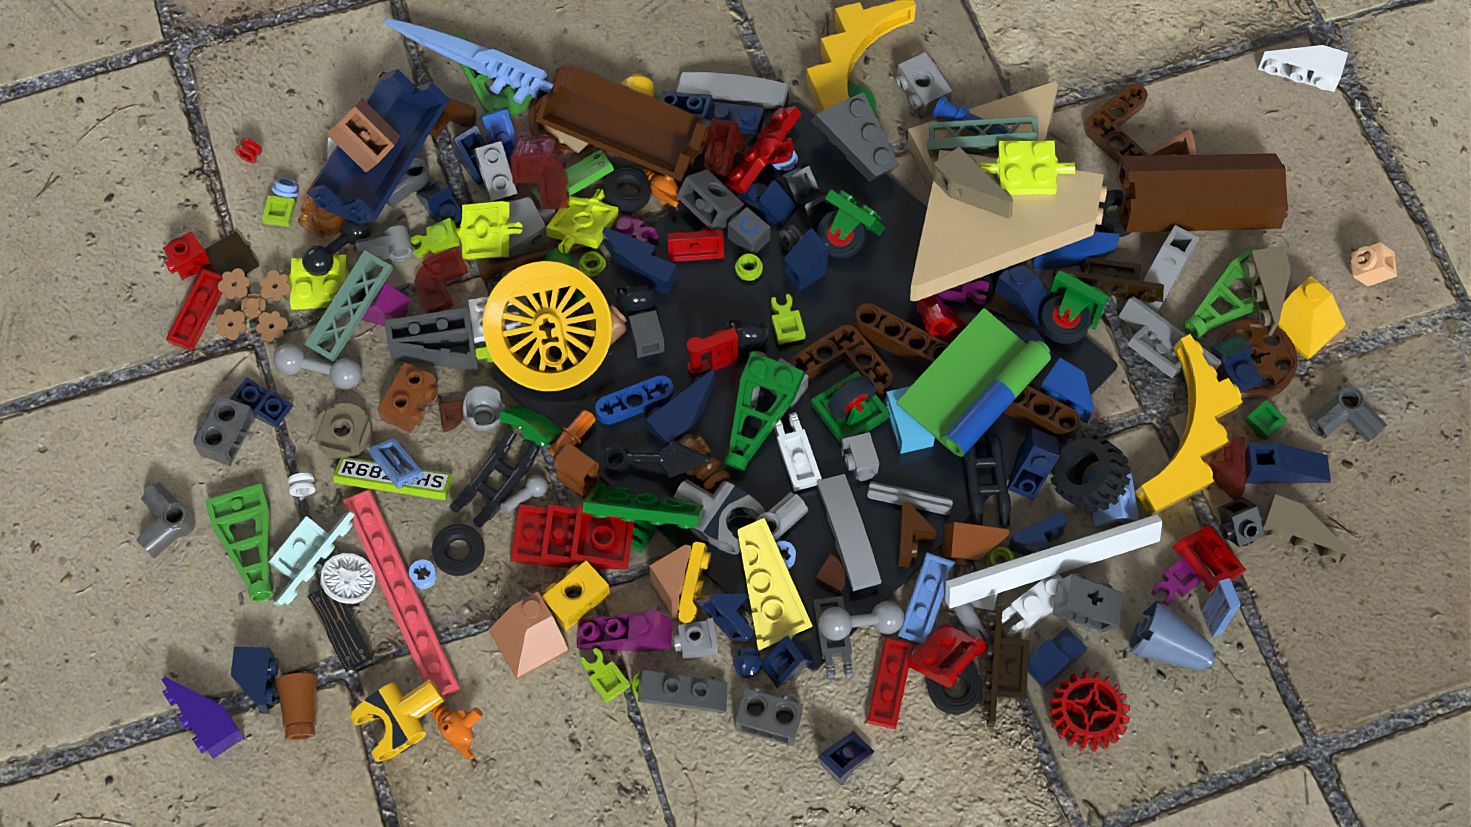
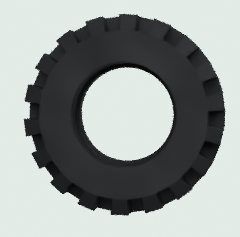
(1104, 486)

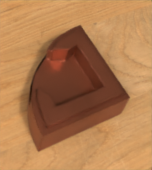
(451, 414)
(832, 575)

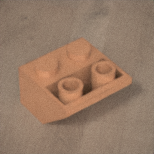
(364, 135)

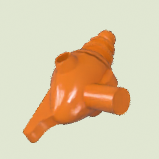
(663, 187)
(457, 727)

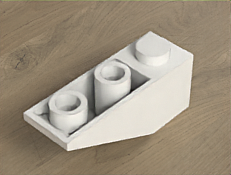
(1311, 65)

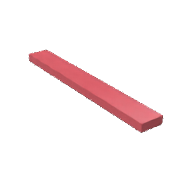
(400, 592)

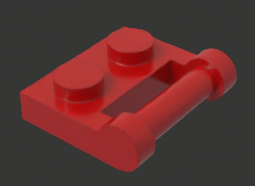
(721, 349)
(1214, 554)
(941, 649)

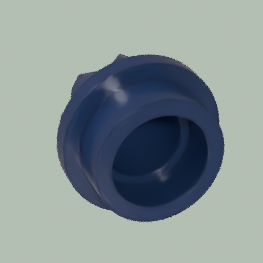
(747, 662)

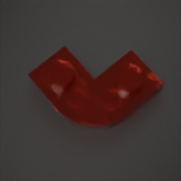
(549, 174)
(433, 275)

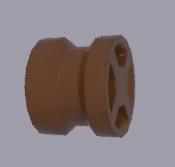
(711, 474)

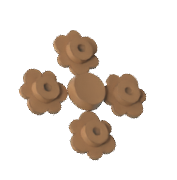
(253, 305)

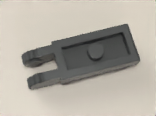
(832, 648)

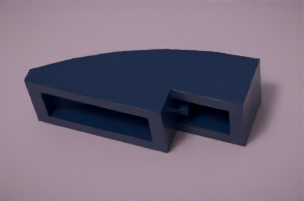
(640, 260)

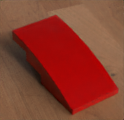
(569, 537)

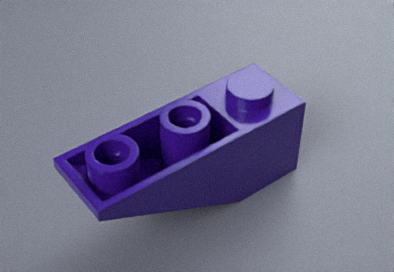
(207, 718)

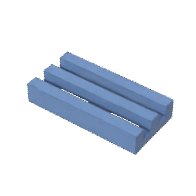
(403, 476)

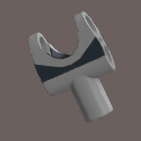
(719, 509)

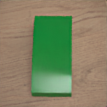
(534, 425)

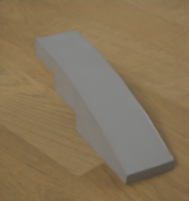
(735, 89)
(849, 532)

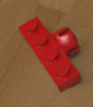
(770, 148)

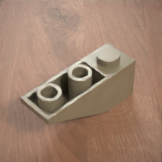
(966, 182)
(1269, 279)
(1298, 527)

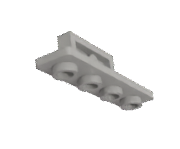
(1156, 338)

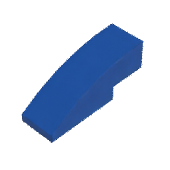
(1075, 253)

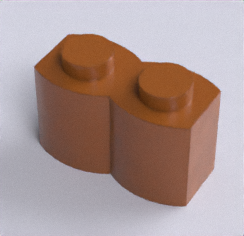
(576, 469)

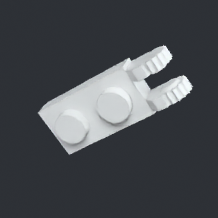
(797, 455)
(1032, 605)

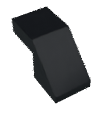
(806, 195)

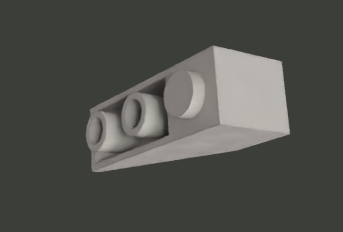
(1171, 262)

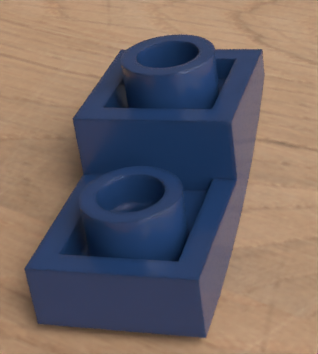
(265, 404)

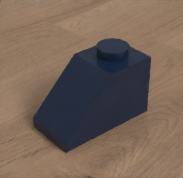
(1023, 291)

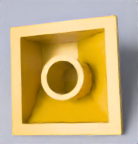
(1310, 317)

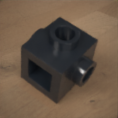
(1241, 522)

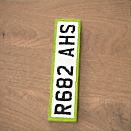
(369, 475)

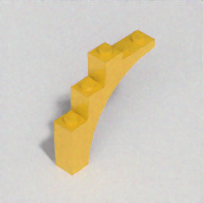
(840, 51)
(1202, 436)

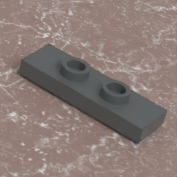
(682, 691)

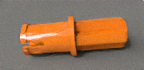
(574, 431)

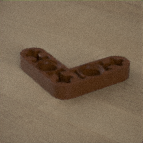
(1111, 124)
(849, 352)

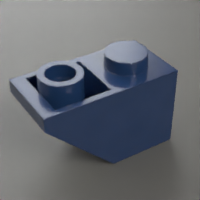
(807, 260)
(1033, 463)
(254, 673)

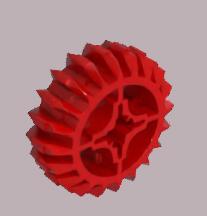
(1076, 708)

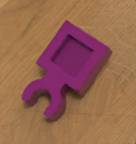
(634, 228)
(968, 289)
(1178, 579)

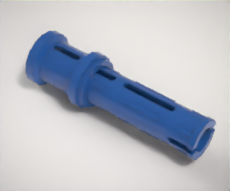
(952, 112)

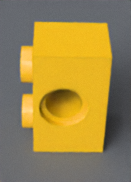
(568, 610)

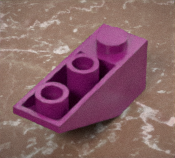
(626, 632)

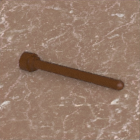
(489, 268)

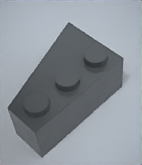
(858, 135)
(434, 339)

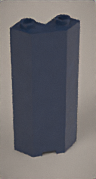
(361, 195)

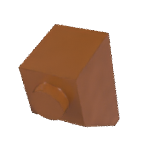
(969, 542)

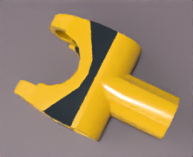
(399, 715)

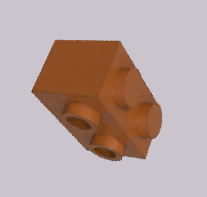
(408, 398)

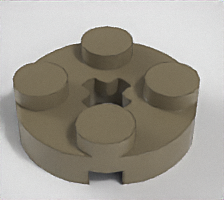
(335, 418)

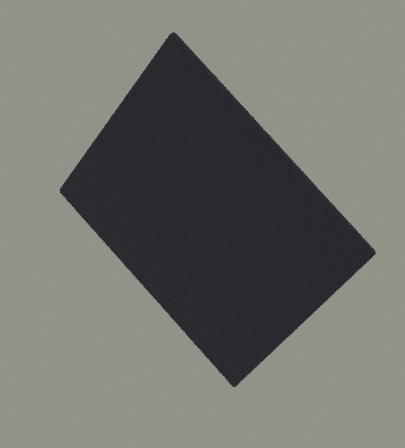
(712, 293)

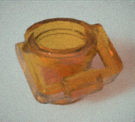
(323, 222)

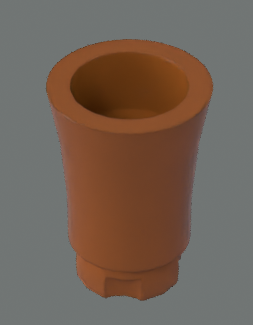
(298, 704)

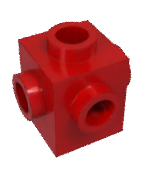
(185, 256)

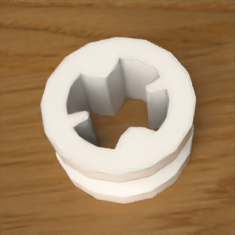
(301, 484)

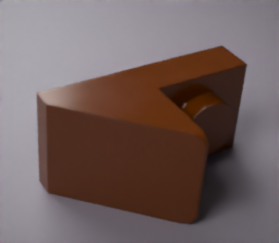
(912, 529)

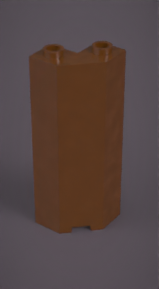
(624, 121)
(1202, 192)

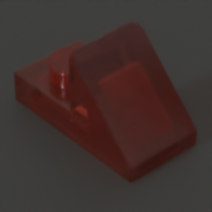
(721, 146)
(1231, 471)

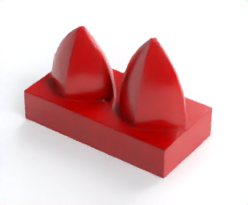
(695, 245)

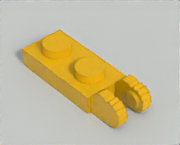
(693, 584)

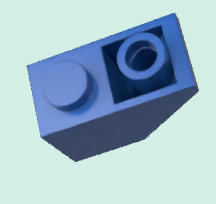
(1069, 387)

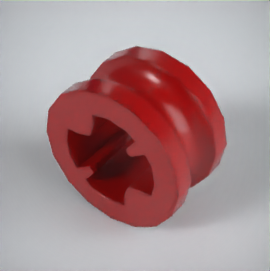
(248, 150)

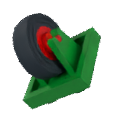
(846, 226)
(1072, 309)
(850, 407)

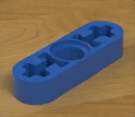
(629, 410)

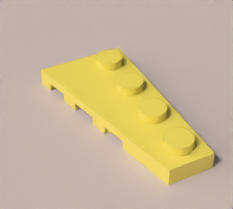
(771, 592)

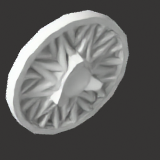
(347, 578)

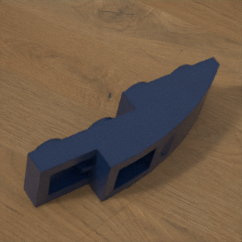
(748, 117)

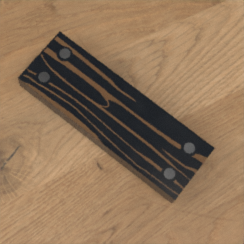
(340, 630)

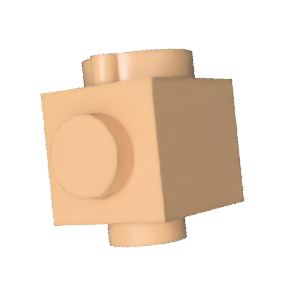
(1373, 264)

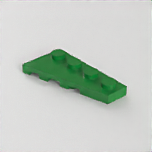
(646, 506)

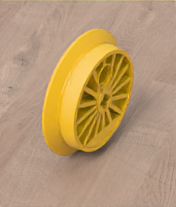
(539, 278)

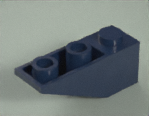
(681, 411)
(1284, 465)

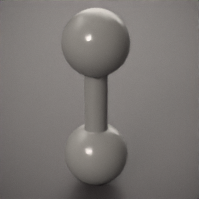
(291, 359)
(837, 623)

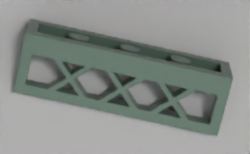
(982, 143)
(345, 304)

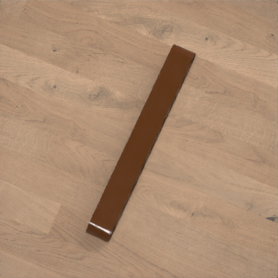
(933, 347)

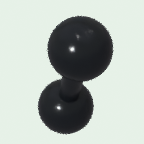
(319, 259)

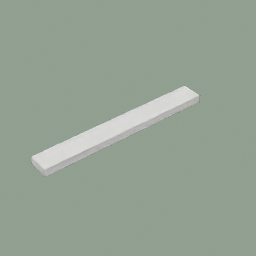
(1052, 561)

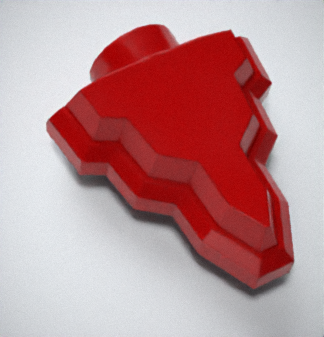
(940, 319)

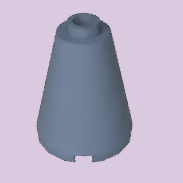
(1170, 639)

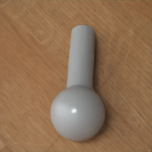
(535, 487)

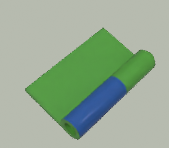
(973, 382)

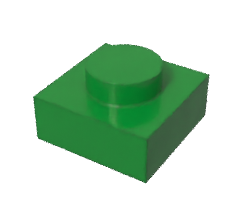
(1265, 420)

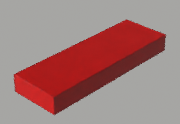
(196, 311)
(890, 683)

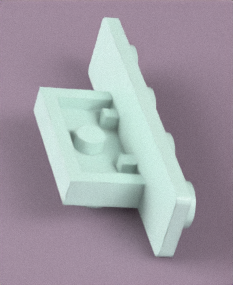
(302, 551)

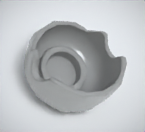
(482, 408)

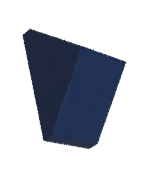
(464, 145)
(786, 660)

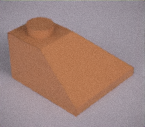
(528, 636)

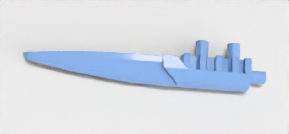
(498, 66)

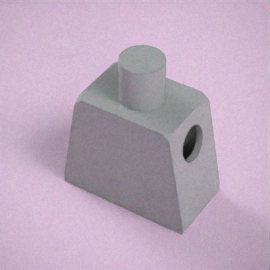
(533, 225)

